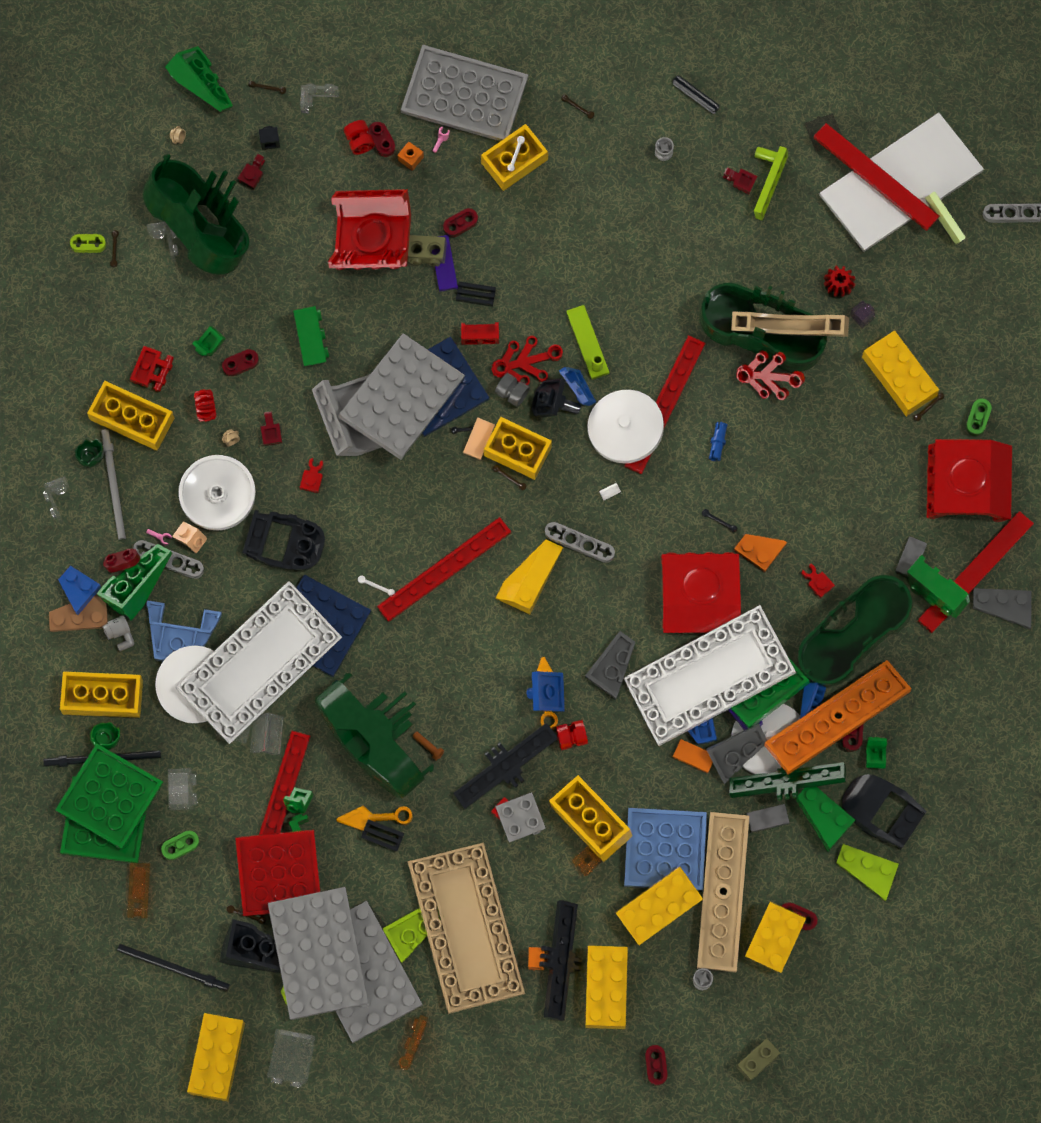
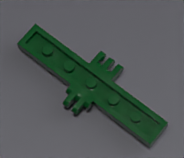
(787, 783)

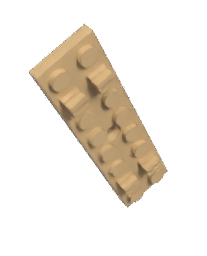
(720, 912)

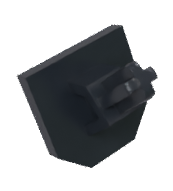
(549, 399)

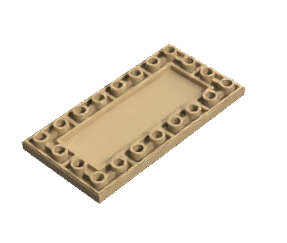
(472, 938)

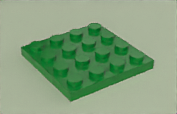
(764, 703)
(109, 796)
(84, 843)

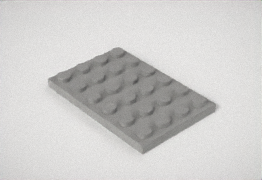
(464, 93)
(401, 396)
(318, 953)
(385, 981)

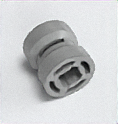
(664, 145)
(702, 979)

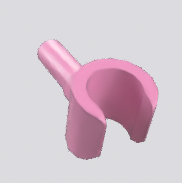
(441, 137)
(159, 536)

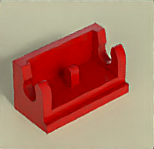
(480, 334)

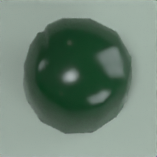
(83, 453)

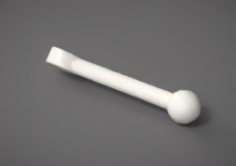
(520, 140)
(361, 579)

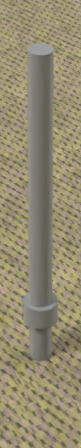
(108, 450)

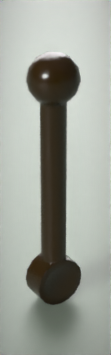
(282, 90)
(590, 114)
(113, 263)
(917, 417)
(522, 486)
(231, 909)

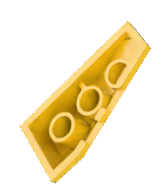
(528, 580)

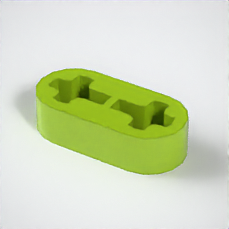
(88, 238)

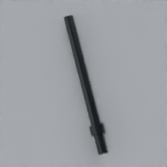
(64, 760)
(210, 981)

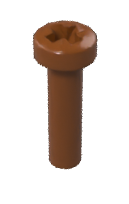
(437, 753)

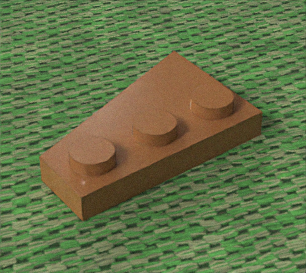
(91, 617)

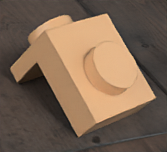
(190, 536)

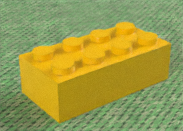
(900, 373)
(130, 415)
(101, 694)
(590, 818)
(659, 905)
(606, 987)
(216, 1057)

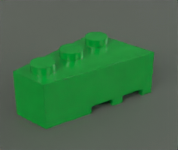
(311, 335)
(936, 588)
(825, 816)

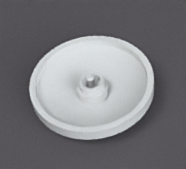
(625, 426)
(217, 492)
(171, 674)
(774, 723)

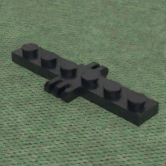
(505, 765)
(560, 960)

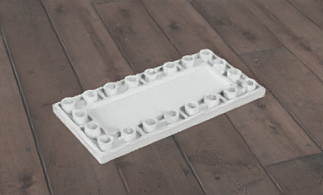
(921, 161)
(259, 662)
(709, 675)

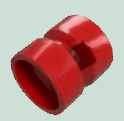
(358, 136)
(571, 735)

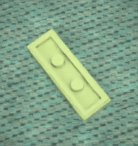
(945, 218)

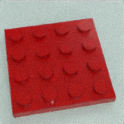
(276, 868)

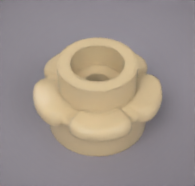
(177, 135)
(230, 435)

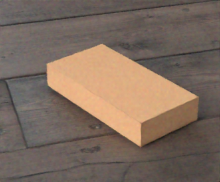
(478, 438)

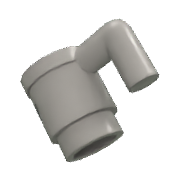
(117, 628)

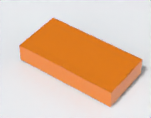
(693, 756)

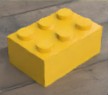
(530, 156)
(517, 448)
(775, 937)

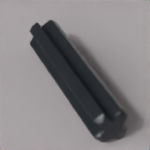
(696, 94)

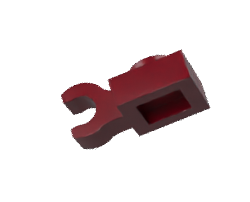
(251, 174)
(742, 181)
(270, 432)

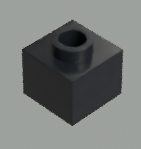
(269, 138)

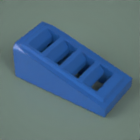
(812, 697)

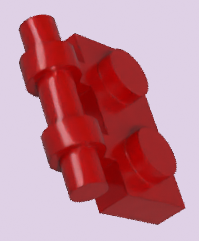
(146, 366)

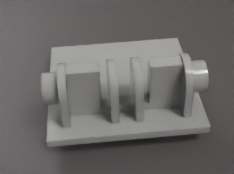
(520, 817)

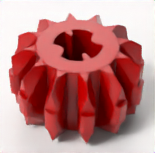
(834, 285)
(205, 405)

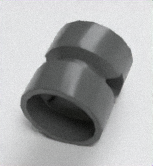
(510, 388)

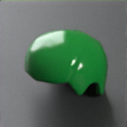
(99, 735)

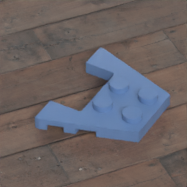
(170, 637)

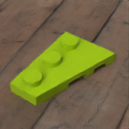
(869, 869)
(406, 934)

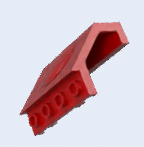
(371, 229)
(969, 478)
(699, 591)

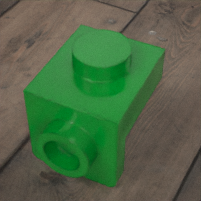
(209, 342)
(876, 752)
(298, 800)
(297, 821)

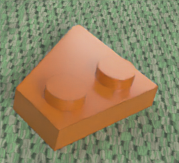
(760, 550)

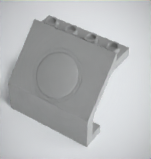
(331, 401)

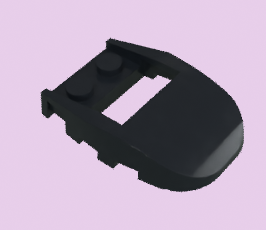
(303, 547)
(865, 798)

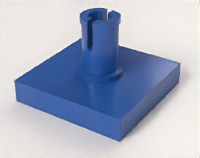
(547, 691)

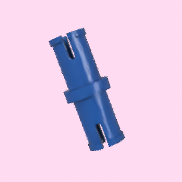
(718, 441)

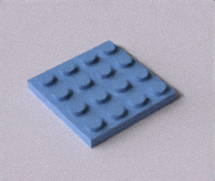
(663, 843)

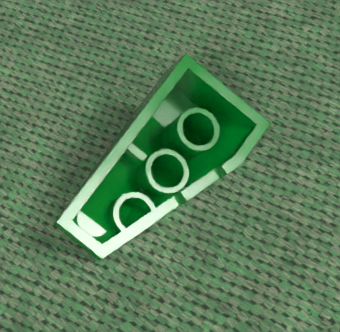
(193, 72)
(132, 587)

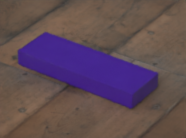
(445, 272)

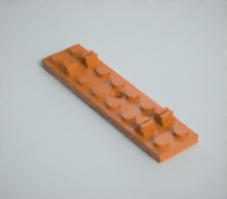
(822, 729)

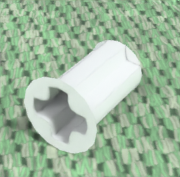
(610, 491)

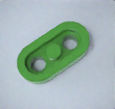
(978, 418)
(180, 845)

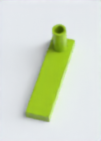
(779, 160)
(587, 342)

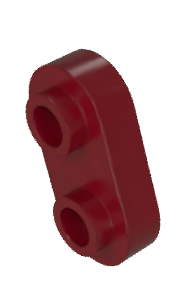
(381, 138)
(458, 220)
(241, 364)
(121, 560)
(856, 735)
(803, 912)
(656, 1065)

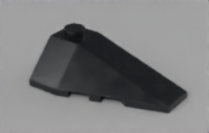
(249, 948)

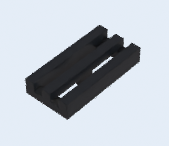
(475, 293)
(397, 841)

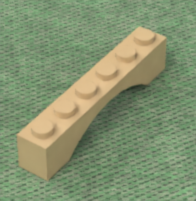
(791, 324)

